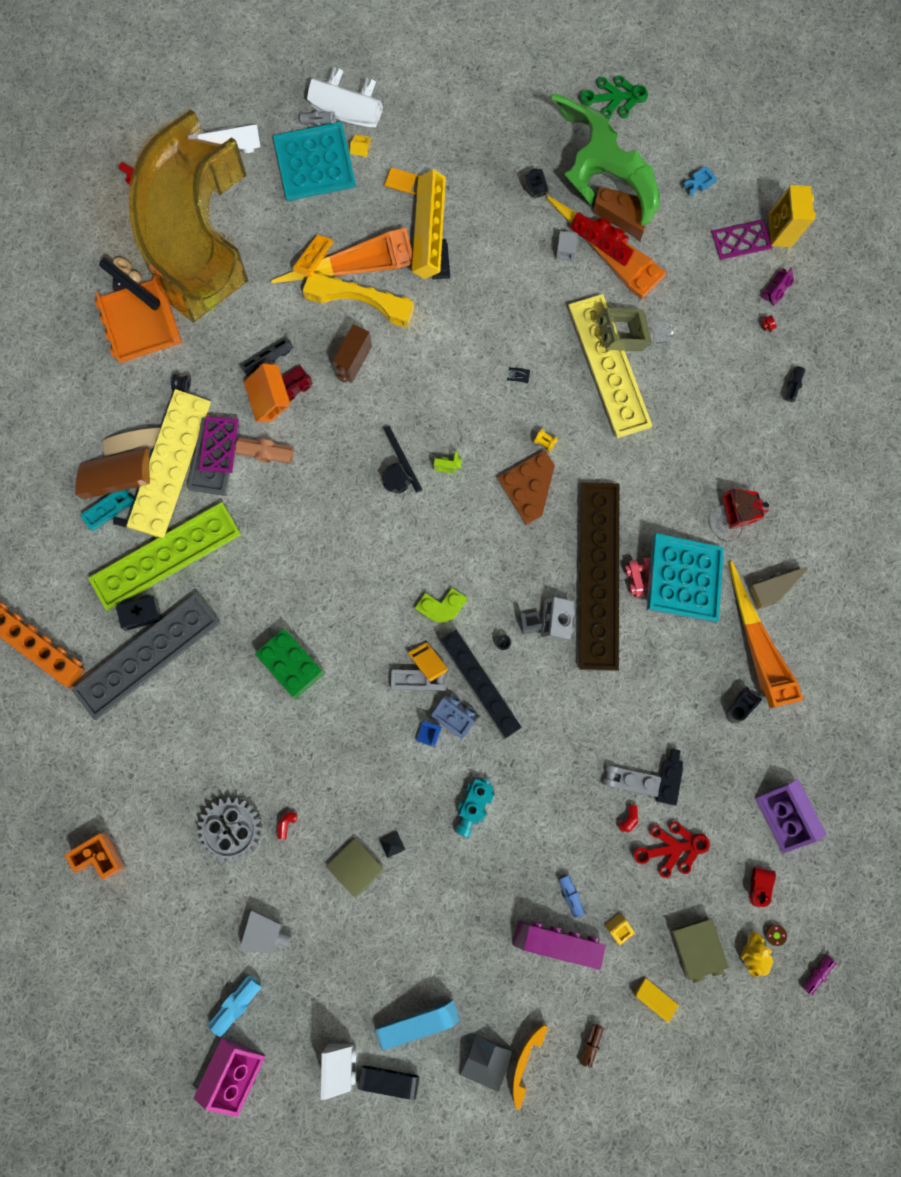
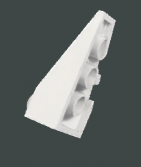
(245, 135)

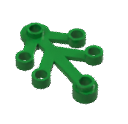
(616, 96)

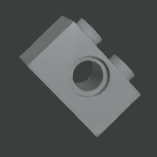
(553, 609)

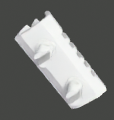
(347, 104)

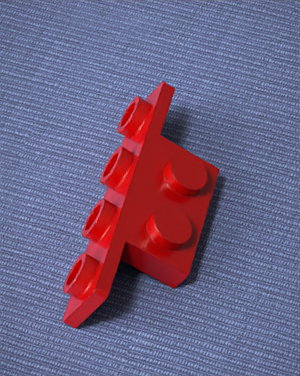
(604, 236)

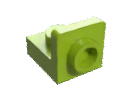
(445, 465)

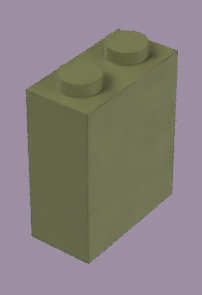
(700, 950)

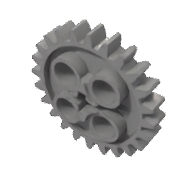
(245, 819)

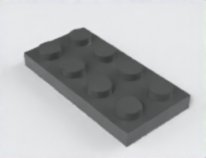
(205, 481)

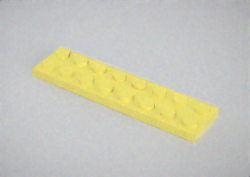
(610, 370)
(169, 464)

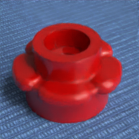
(769, 323)

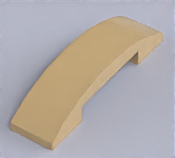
(130, 441)

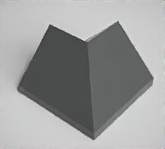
(487, 1063)

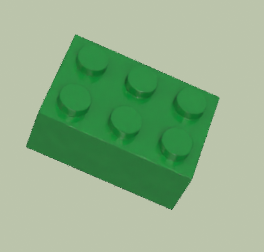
(289, 664)

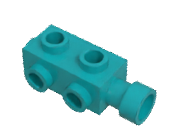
(476, 801)

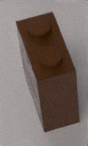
(352, 354)

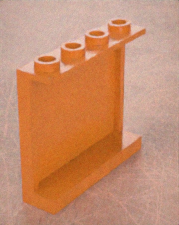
(134, 326)

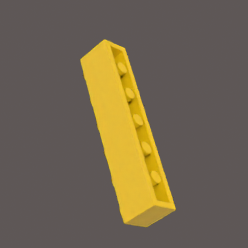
(429, 224)

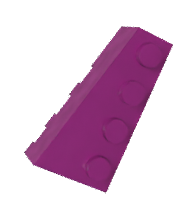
(559, 945)

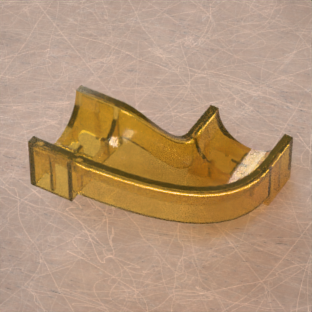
(172, 220)

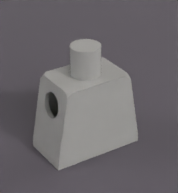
(263, 934)

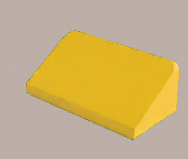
(656, 1000)

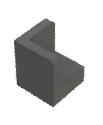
(530, 622)

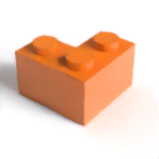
(97, 852)

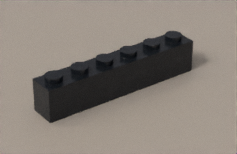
(480, 684)

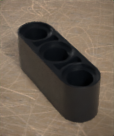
(388, 1082)

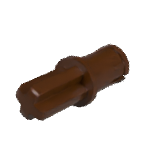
(592, 1045)

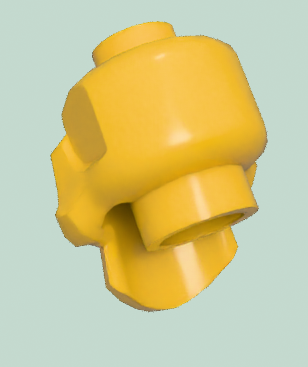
(757, 956)

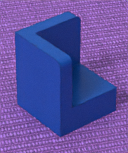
(429, 734)

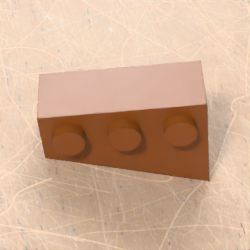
(621, 210)

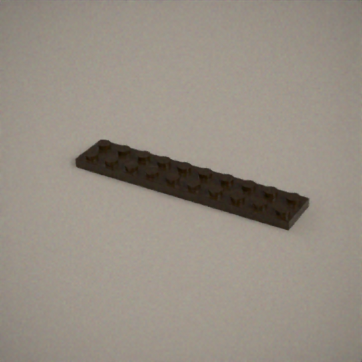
(599, 577)

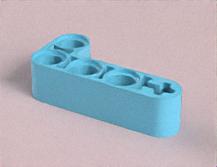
(418, 1025)

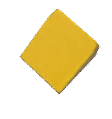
(360, 145)
(619, 929)

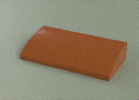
(113, 474)

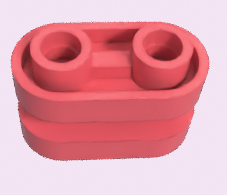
(633, 570)

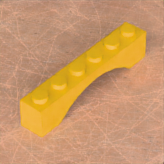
(324, 289)

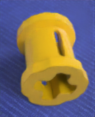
(549, 441)

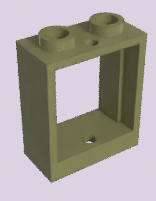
(635, 318)

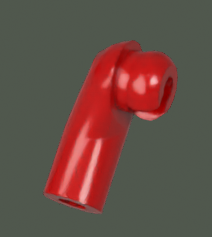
(632, 820)

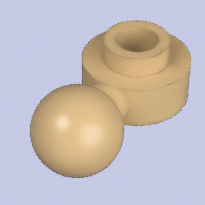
(125, 266)

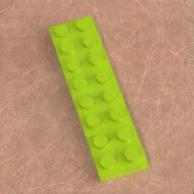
(164, 556)

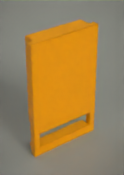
(401, 181)
(428, 662)

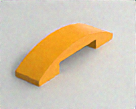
(535, 1038)

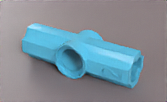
(234, 1006)

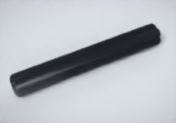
(129, 283)

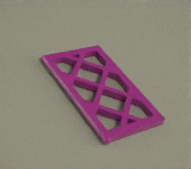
(736, 252)
(230, 454)

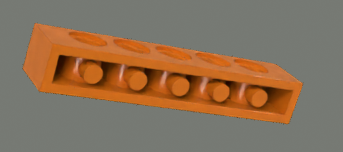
(65, 676)

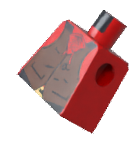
(743, 507)

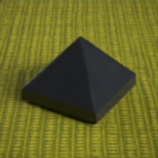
(392, 844)

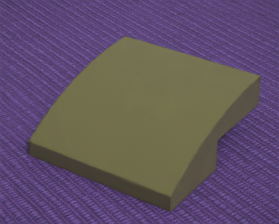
(355, 868)

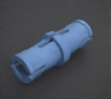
(571, 896)

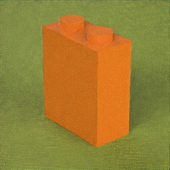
(267, 393)

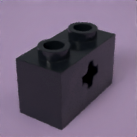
(149, 615)

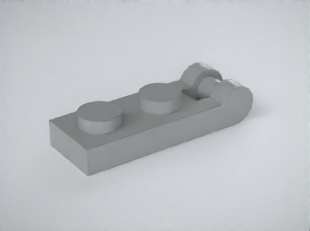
(415, 681)
(632, 781)

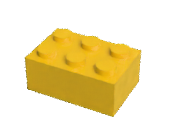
(791, 216)

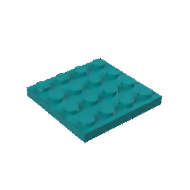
(314, 161)
(685, 578)

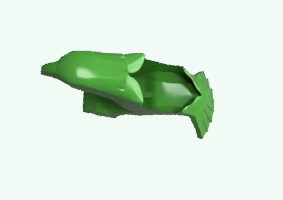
(605, 157)

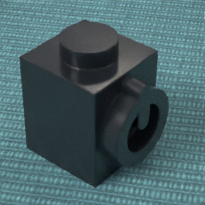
(537, 183)
(396, 478)

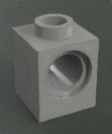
(567, 245)

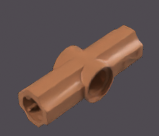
(264, 450)

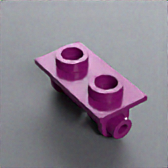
(783, 280)

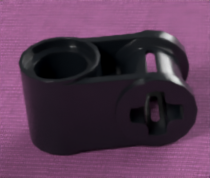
(745, 703)

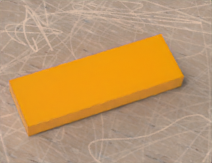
(313, 255)

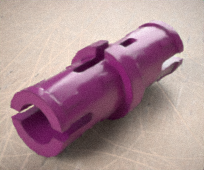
(819, 975)

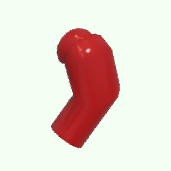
(128, 170)
(284, 822)

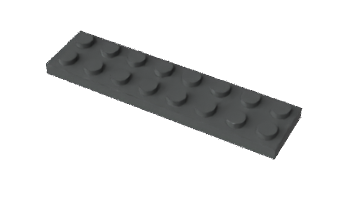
(145, 656)

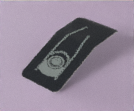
(518, 375)

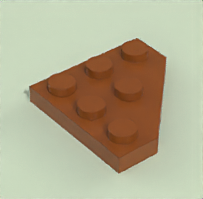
(529, 486)

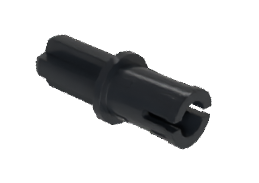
(795, 383)

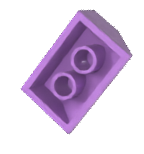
(791, 816)

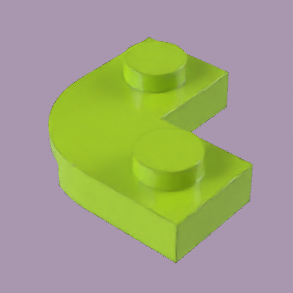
(442, 611)

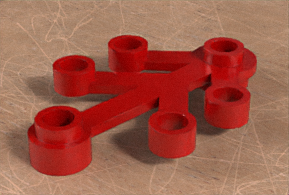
(675, 849)

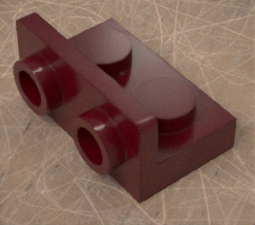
(296, 381)

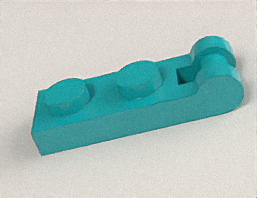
(107, 509)

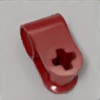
(762, 883)

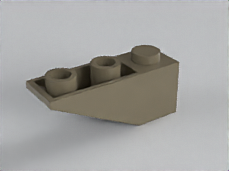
(772, 590)

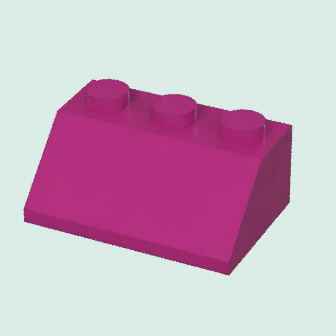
(228, 1078)

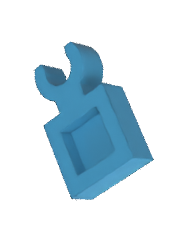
(702, 179)

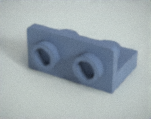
(455, 715)

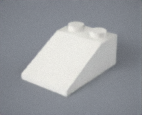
(337, 1069)

